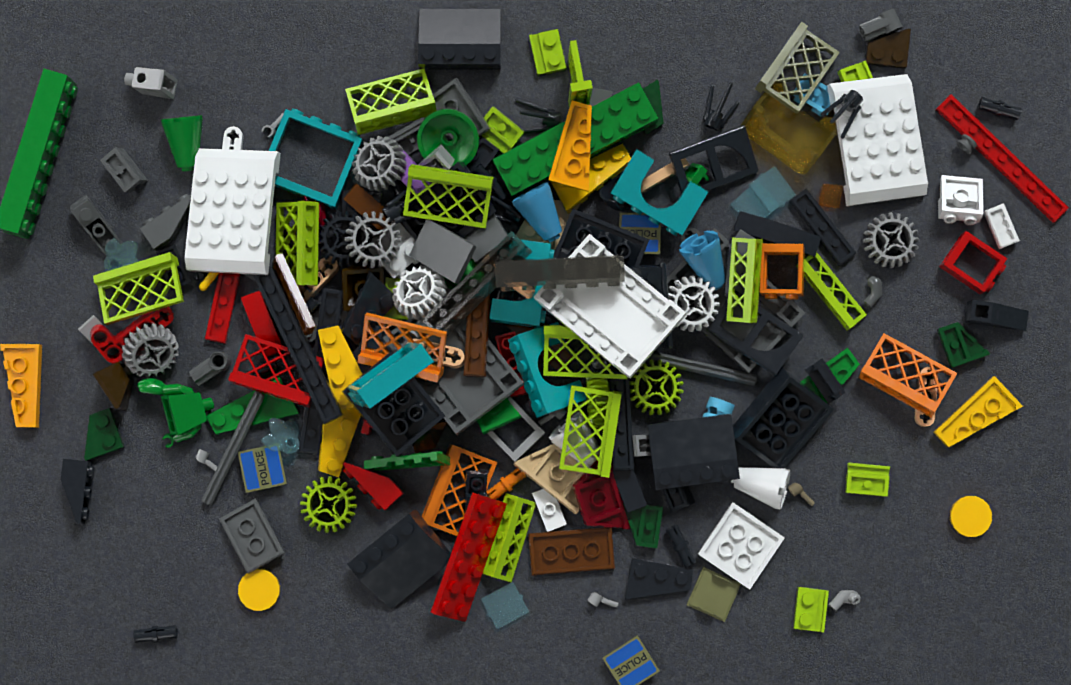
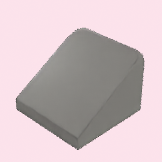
(86, 328)

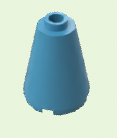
(540, 211)
(705, 257)

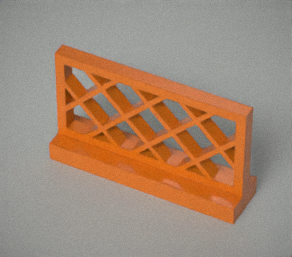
(371, 356)
(899, 390)
(444, 480)

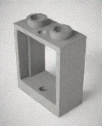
(535, 436)

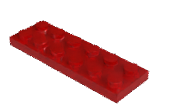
(468, 557)

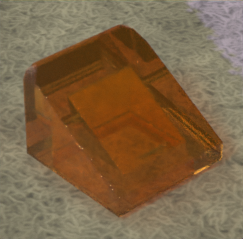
(830, 195)

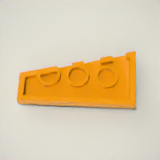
(572, 157)
(24, 381)

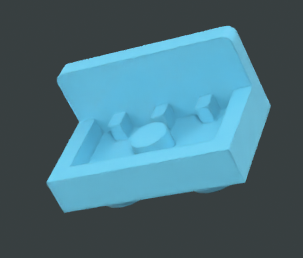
(818, 99)

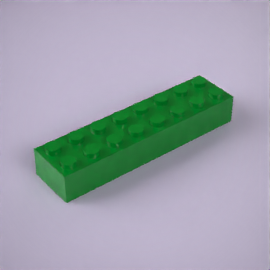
(610, 124)
(36, 153)

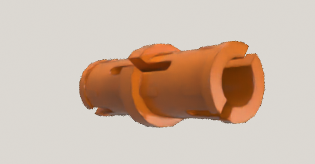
(506, 484)

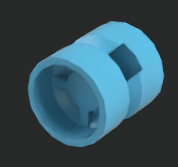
(718, 407)

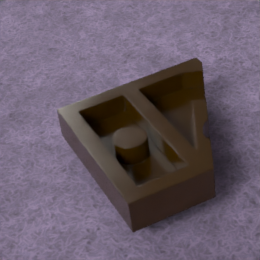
(889, 50)

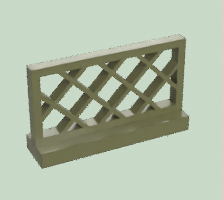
(783, 58)

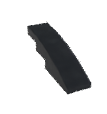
(775, 232)

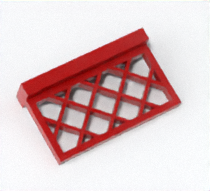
(266, 385)

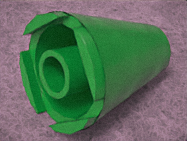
(184, 139)

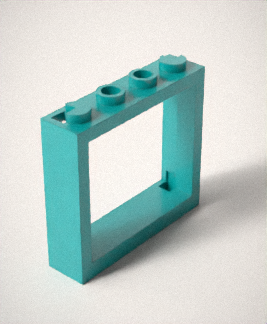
(332, 129)
(389, 375)

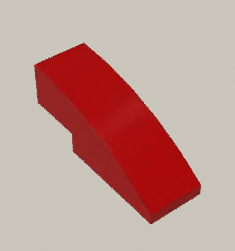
(261, 320)

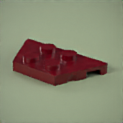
(600, 500)

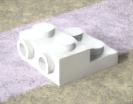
(960, 199)
(402, 260)

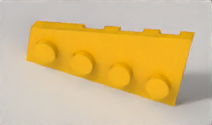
(601, 170)
(339, 363)
(979, 411)
(336, 442)

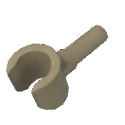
(796, 489)

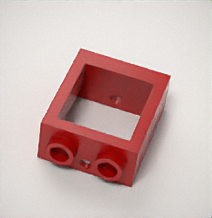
(960, 244)

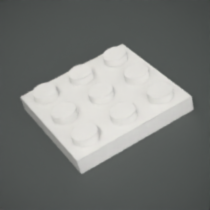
(741, 545)

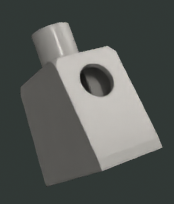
(152, 82)

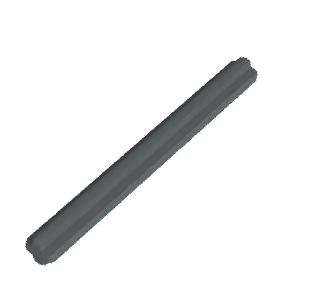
(704, 368)
(233, 448)

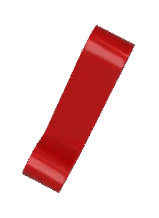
(117, 341)

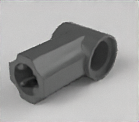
(885, 23)
(209, 369)

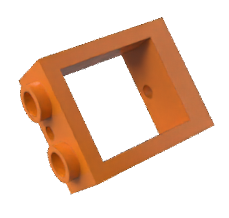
(782, 249)

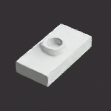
(1001, 226)
(549, 510)

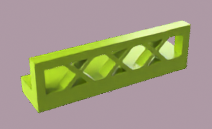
(751, 277)
(827, 293)
(506, 537)

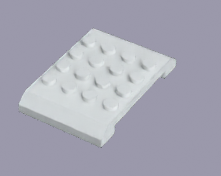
(883, 143)
(231, 211)
(615, 321)

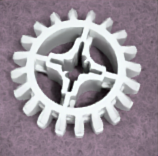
(697, 297)
(412, 303)

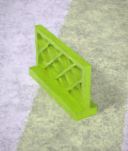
(579, 89)
(394, 113)
(453, 178)
(305, 242)
(139, 272)
(562, 332)
(609, 431)

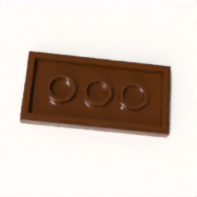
(571, 551)

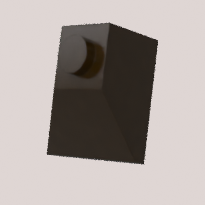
(354, 279)
(116, 384)

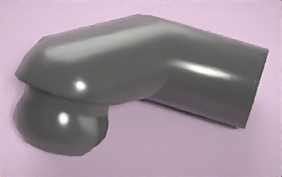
(876, 291)

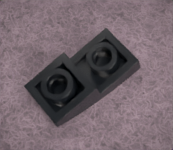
(183, 275)
(475, 483)

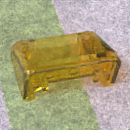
(786, 135)

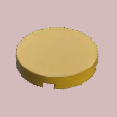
(970, 516)
(259, 590)

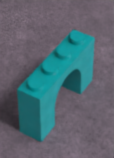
(674, 217)
(528, 311)
(543, 396)

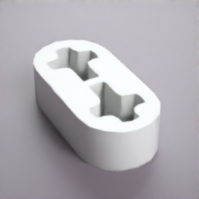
(227, 141)

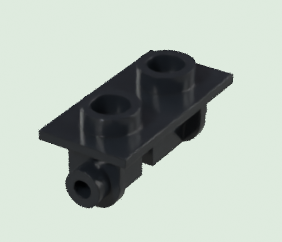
(825, 381)

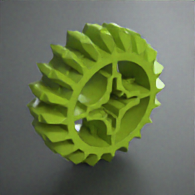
(648, 380)
(600, 400)
(343, 495)

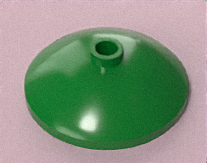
(444, 121)

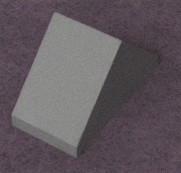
(438, 159)
(641, 445)

